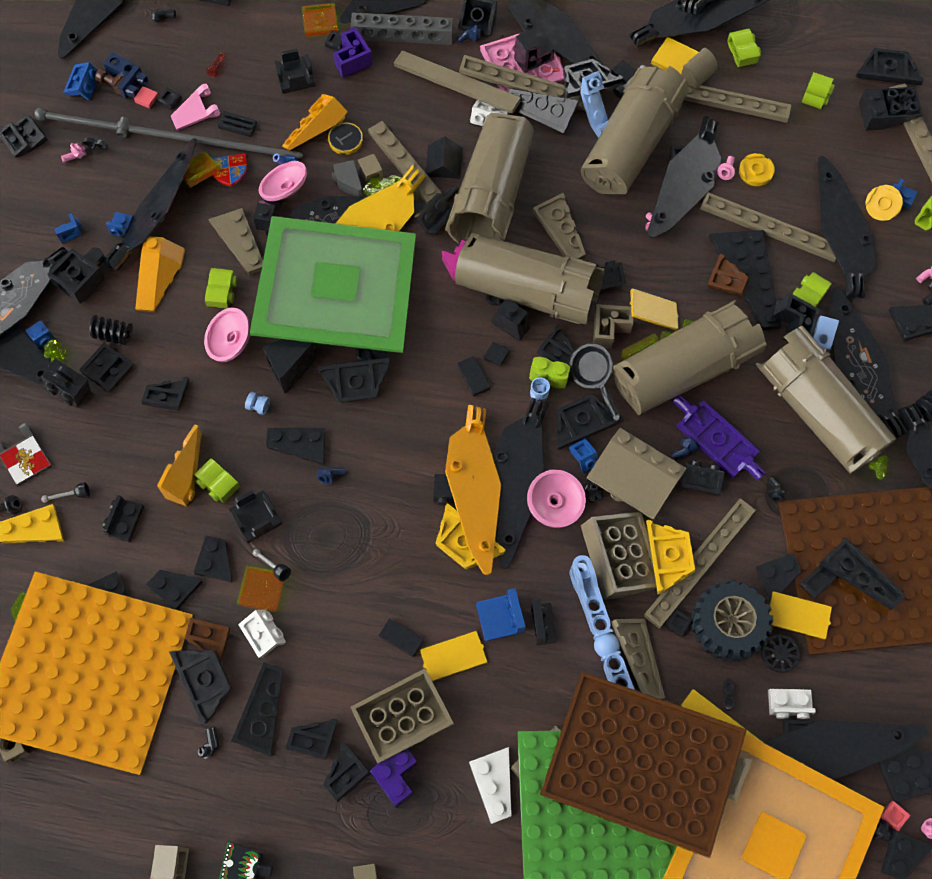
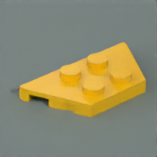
(453, 541)
(670, 555)

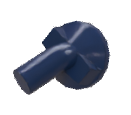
(473, 32)
(689, 445)
(326, 475)

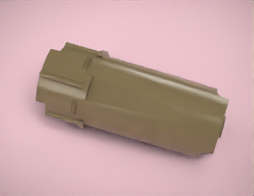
(634, 129)
(492, 179)
(530, 277)
(688, 358)
(826, 401)

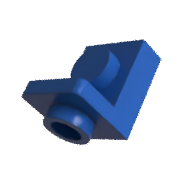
(907, 194)
(119, 224)
(70, 230)
(39, 334)
(584, 454)

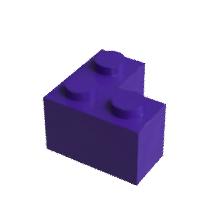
(354, 54)
(390, 774)

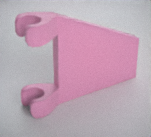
(193, 110)

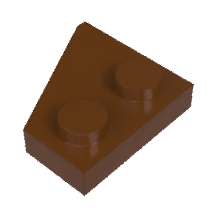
(728, 278)
(207, 636)

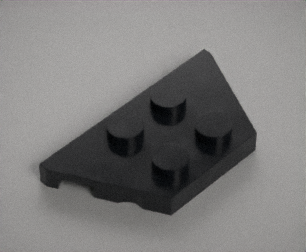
(890, 67)
(575, 72)
(356, 379)
(582, 420)
(203, 680)

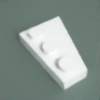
(493, 782)

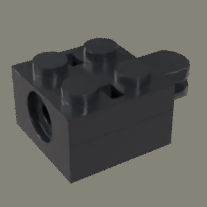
(78, 274)
(65, 383)

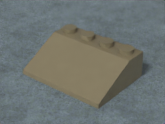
(636, 473)
(620, 554)
(401, 716)

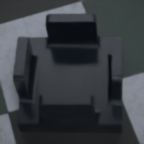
(294, 71)
(255, 515)

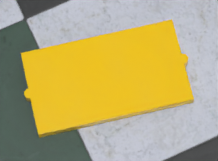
(654, 309)
(800, 615)
(453, 656)

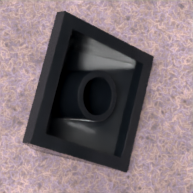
(480, 13)
(444, 159)

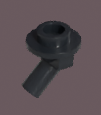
(776, 494)
(11, 505)
(882, 832)

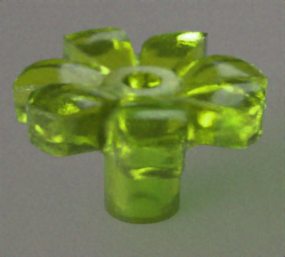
(53, 350)
(880, 466)

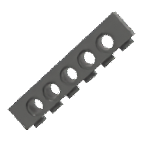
(403, 28)

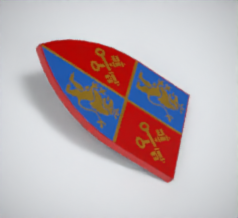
(232, 169)

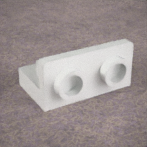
(482, 110)
(261, 632)
(790, 703)

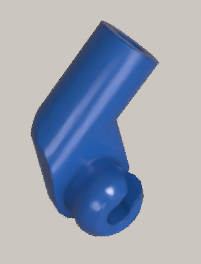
(283, 159)

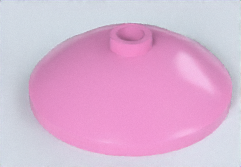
(283, 181)
(227, 334)
(564, 490)

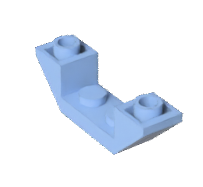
(593, 102)

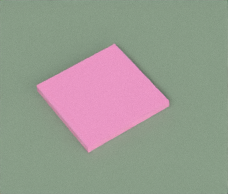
(503, 53)

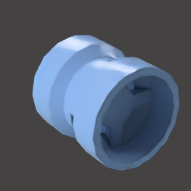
(540, 385)
(257, 403)

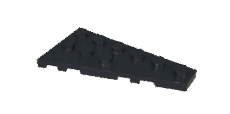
(750, 256)

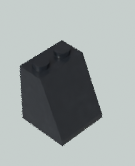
(289, 360)

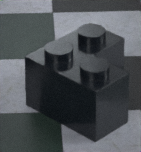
(532, 51)
(796, 313)

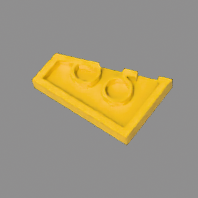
(37, 525)

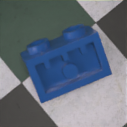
(81, 81)

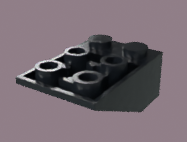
(889, 107)

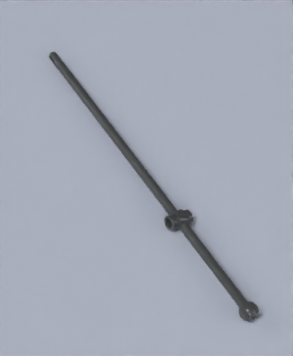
(123, 128)

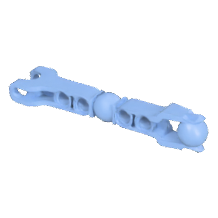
(605, 642)

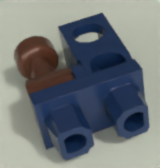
(126, 74)

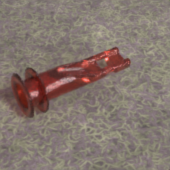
(212, 70)

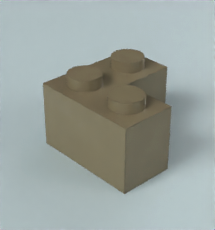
(610, 320)

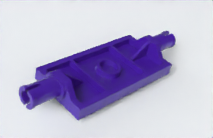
(718, 438)

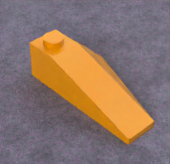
(323, 115)
(157, 268)
(179, 479)

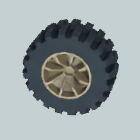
(732, 621)

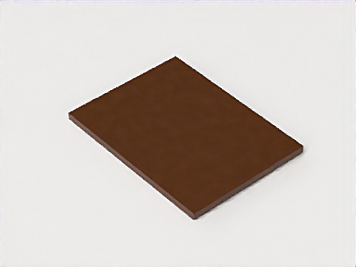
(644, 764)

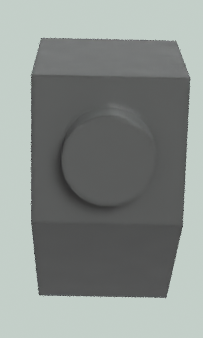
(347, 178)

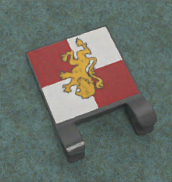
(24, 458)

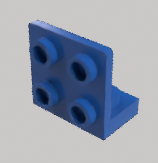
(501, 616)

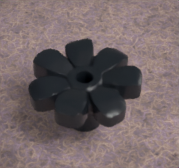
(593, 491)

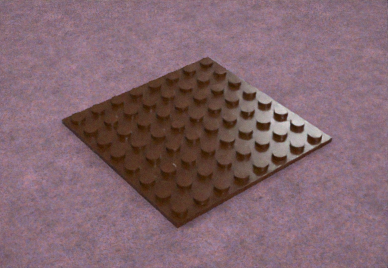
(895, 536)

